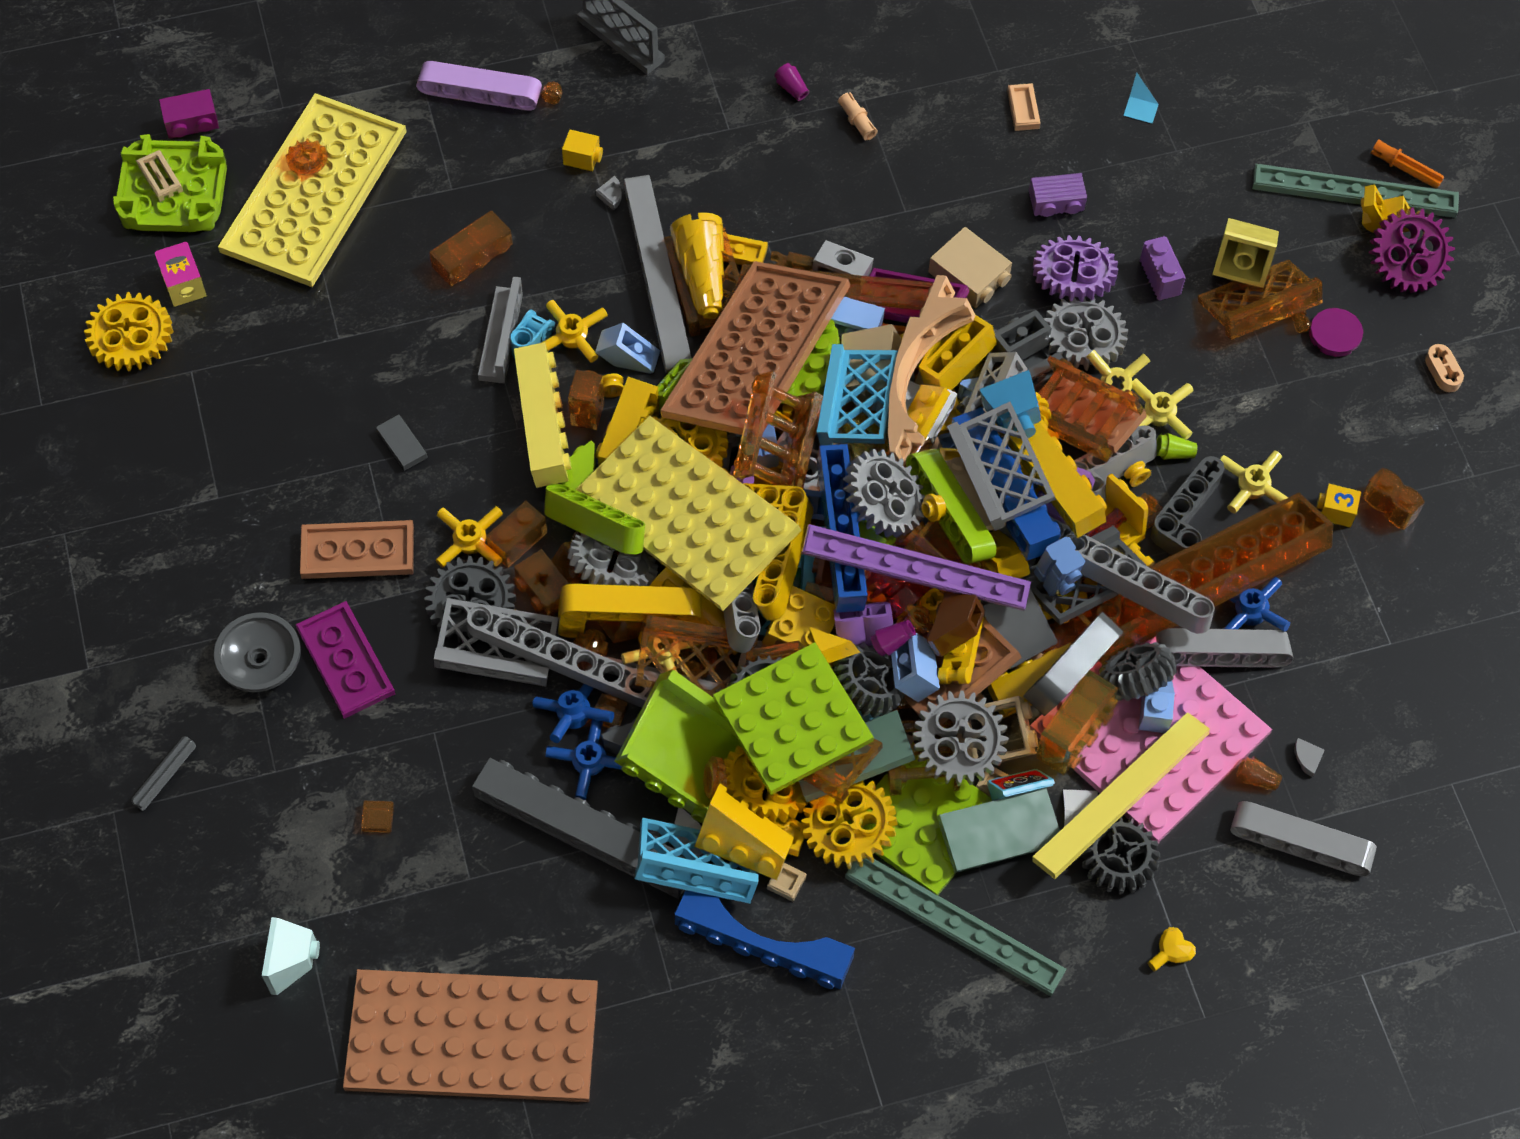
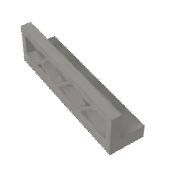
(498, 337)
(1011, 366)

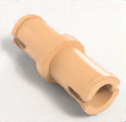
(857, 116)

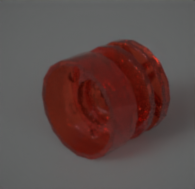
(896, 591)

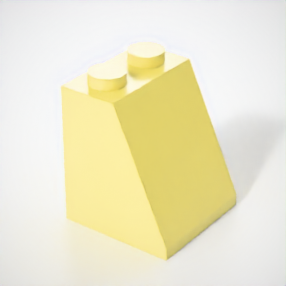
(1246, 253)

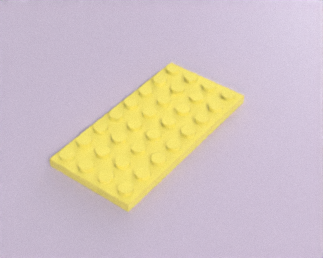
(299, 219)
(693, 512)

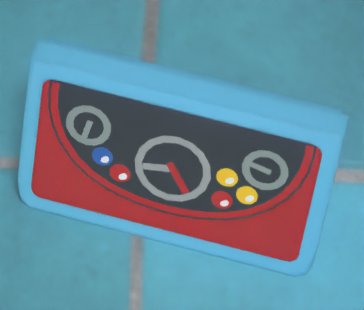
(1018, 784)

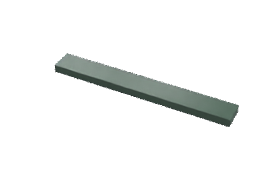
(1351, 189)
(957, 925)

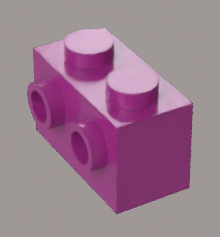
(189, 113)

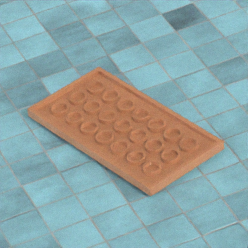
(763, 329)
(471, 1035)

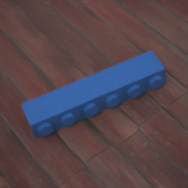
(1031, 530)
(847, 581)

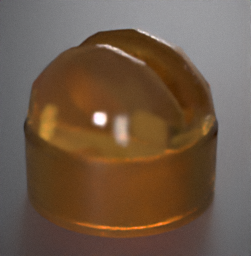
(552, 92)

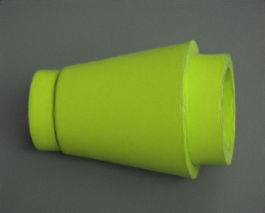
(1174, 447)

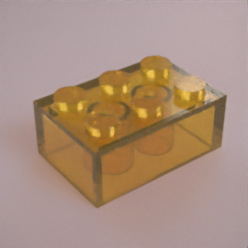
(1077, 723)

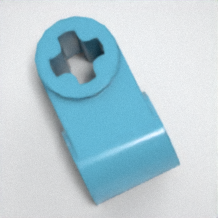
(531, 331)

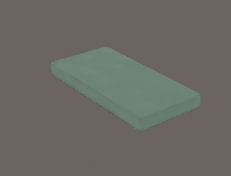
(895, 752)
(998, 829)

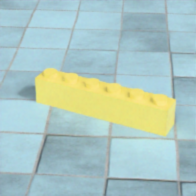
(541, 415)

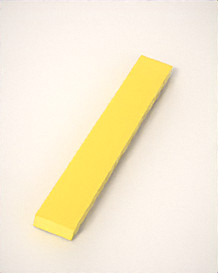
(1120, 795)

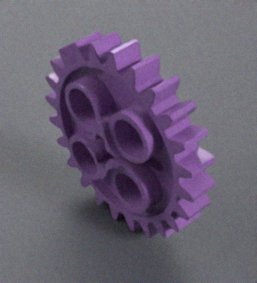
(1095, 271)

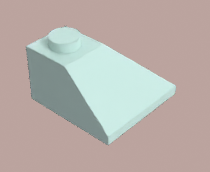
(288, 954)

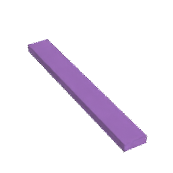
(915, 567)

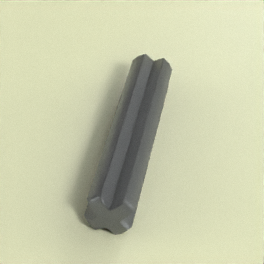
(163, 773)

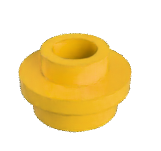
(933, 507)

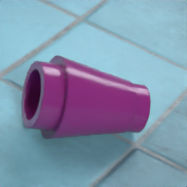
(791, 81)
(892, 637)

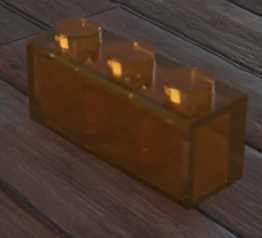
(471, 248)

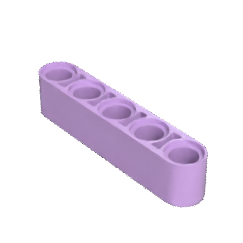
(479, 85)

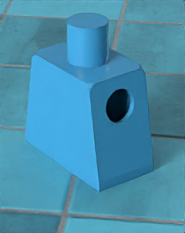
(1021, 394)

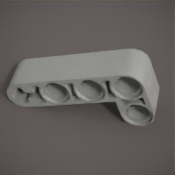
(1138, 447)

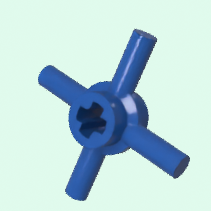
(1253, 607)
(572, 710)
(579, 756)

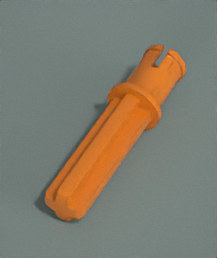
(1407, 164)

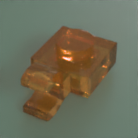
(793, 260)

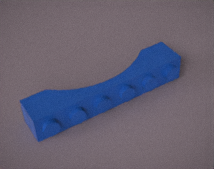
(818, 959)

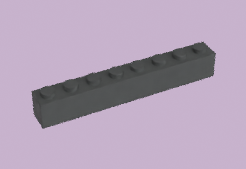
(563, 817)

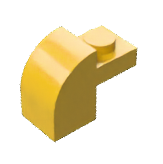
(1377, 209)

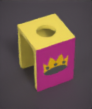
(180, 274)

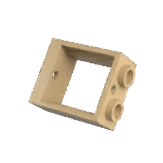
(1029, 736)

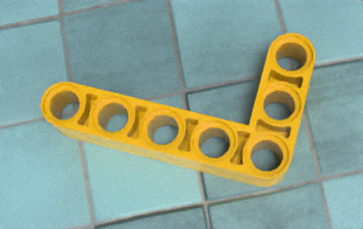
(797, 506)
(623, 603)

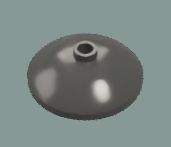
(254, 638)

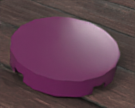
(1336, 332)

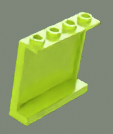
(674, 742)

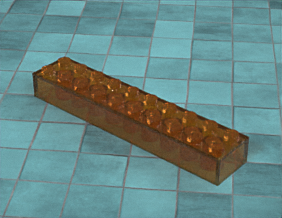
(1223, 566)

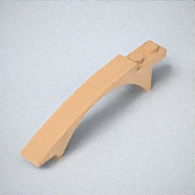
(937, 319)

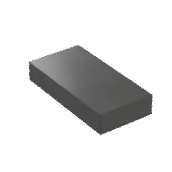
(401, 442)

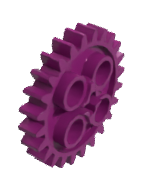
(1431, 262)

